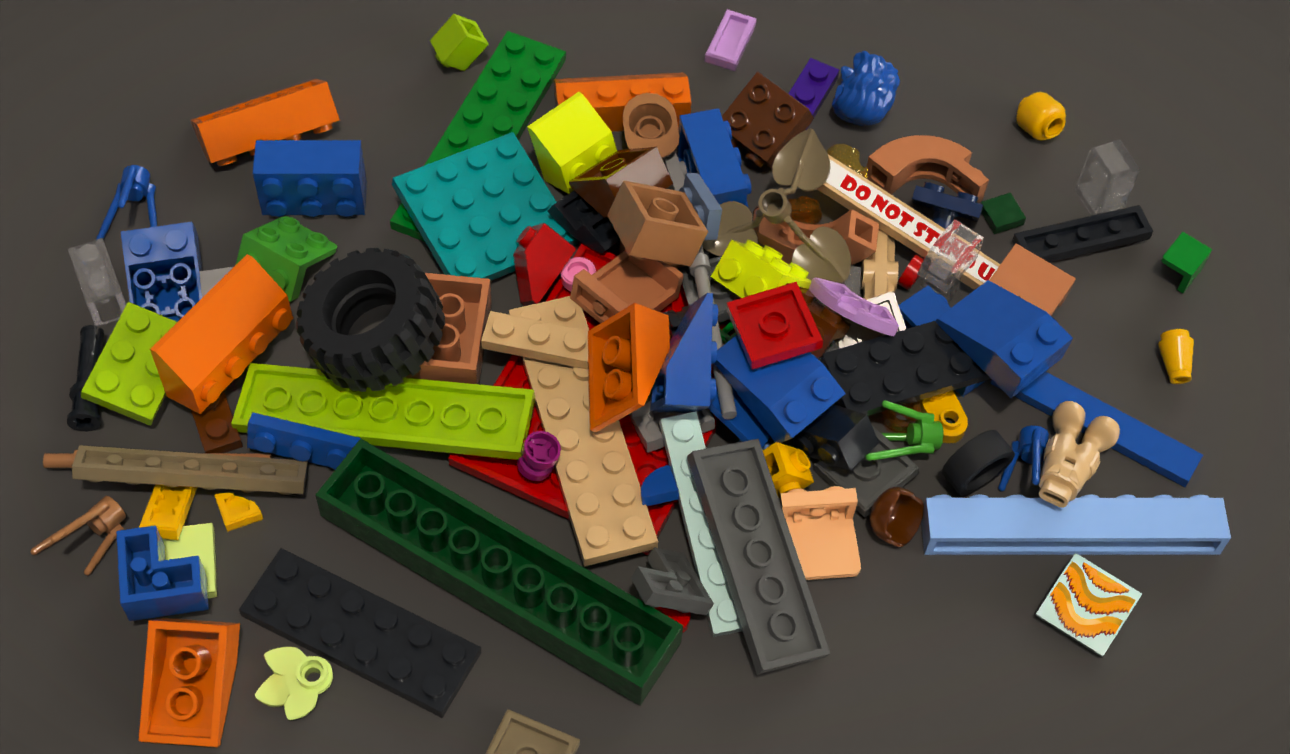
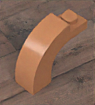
(925, 158)
(855, 228)

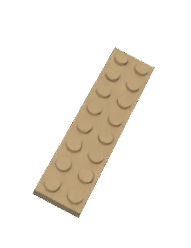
(592, 466)

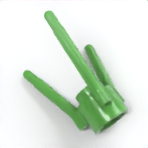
(923, 434)

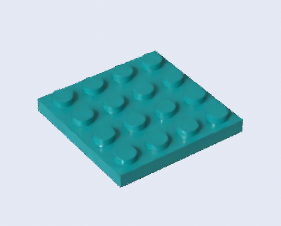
(478, 206)

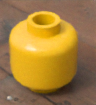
(1041, 116)

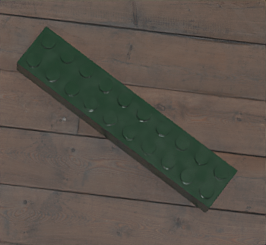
(500, 571)

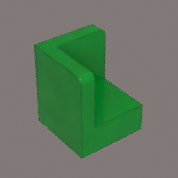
(1187, 258)

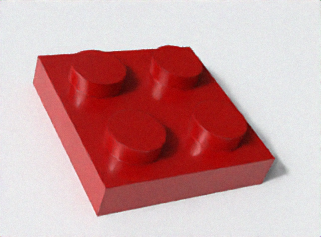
(774, 325)

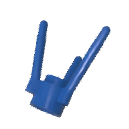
(133, 187)
(1031, 449)

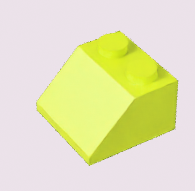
(570, 141)

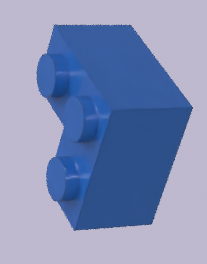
(155, 585)

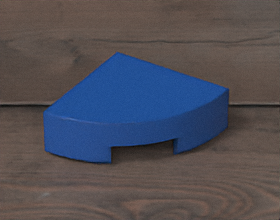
(659, 487)

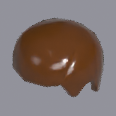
(896, 516)

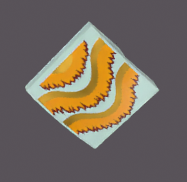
(1088, 604)

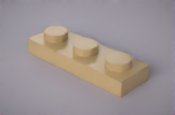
(536, 340)

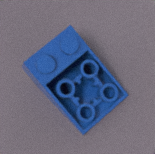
(163, 268)
(685, 376)

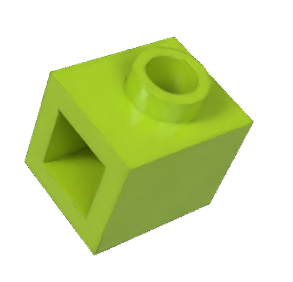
(458, 42)

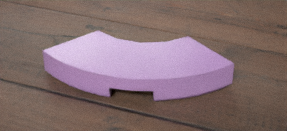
(853, 307)

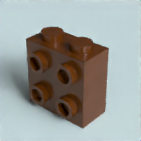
(765, 120)

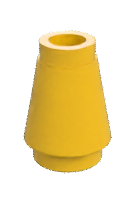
(1177, 354)

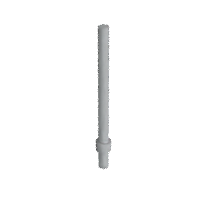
(700, 269)

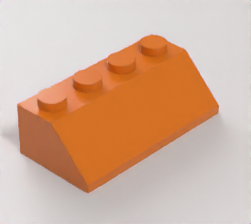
(611, 93)
(268, 117)
(221, 335)

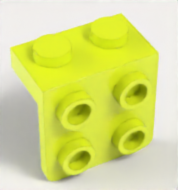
(755, 269)

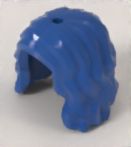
(866, 90)

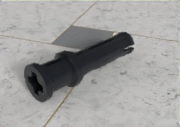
(84, 413)

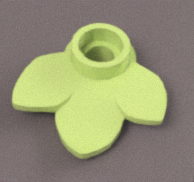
(289, 682)

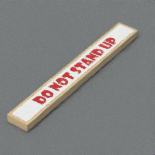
(896, 217)

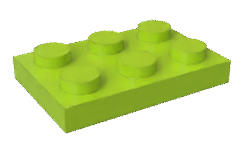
(125, 371)

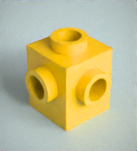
(788, 467)

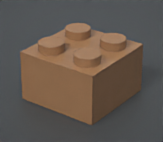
(657, 224)

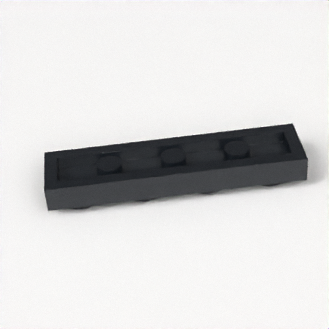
(1086, 234)

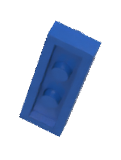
(298, 441)

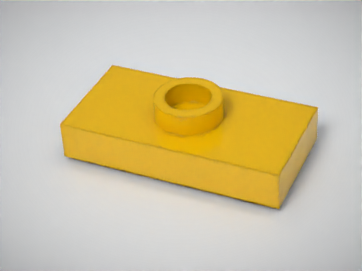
(168, 510)

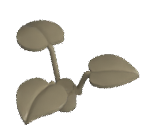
(801, 165)

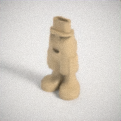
(1069, 464)

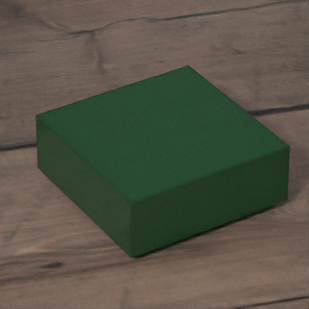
(1002, 213)

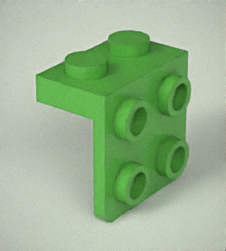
(285, 251)

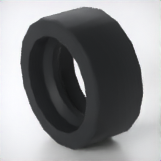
(978, 462)

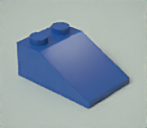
(1005, 336)
(781, 394)

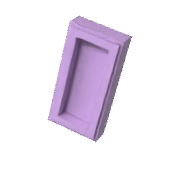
(730, 40)

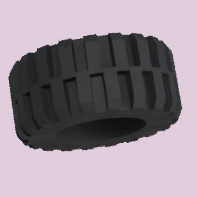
(348, 292)

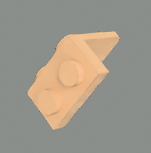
(823, 531)

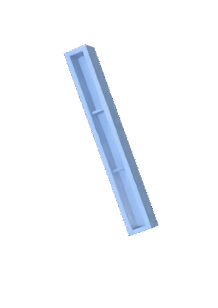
(1082, 527)

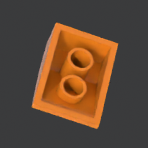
(625, 362)
(187, 681)

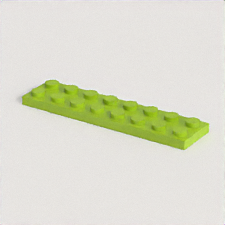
(406, 416)

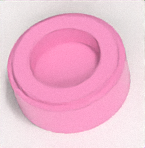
(573, 267)

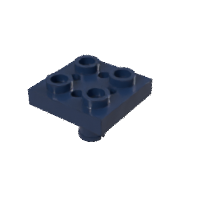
(945, 205)

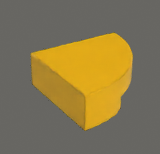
(237, 510)

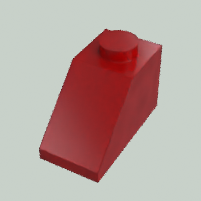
(539, 261)

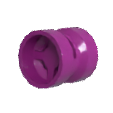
(539, 447)

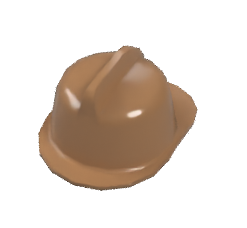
(651, 122)

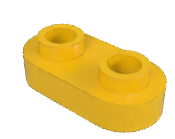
(947, 406)

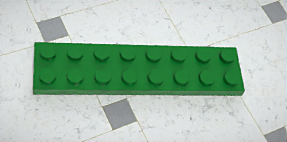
(497, 103)

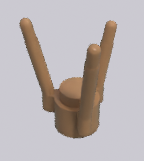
(100, 518)

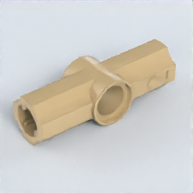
(880, 269)

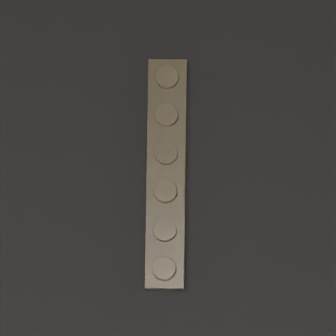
(189, 470)

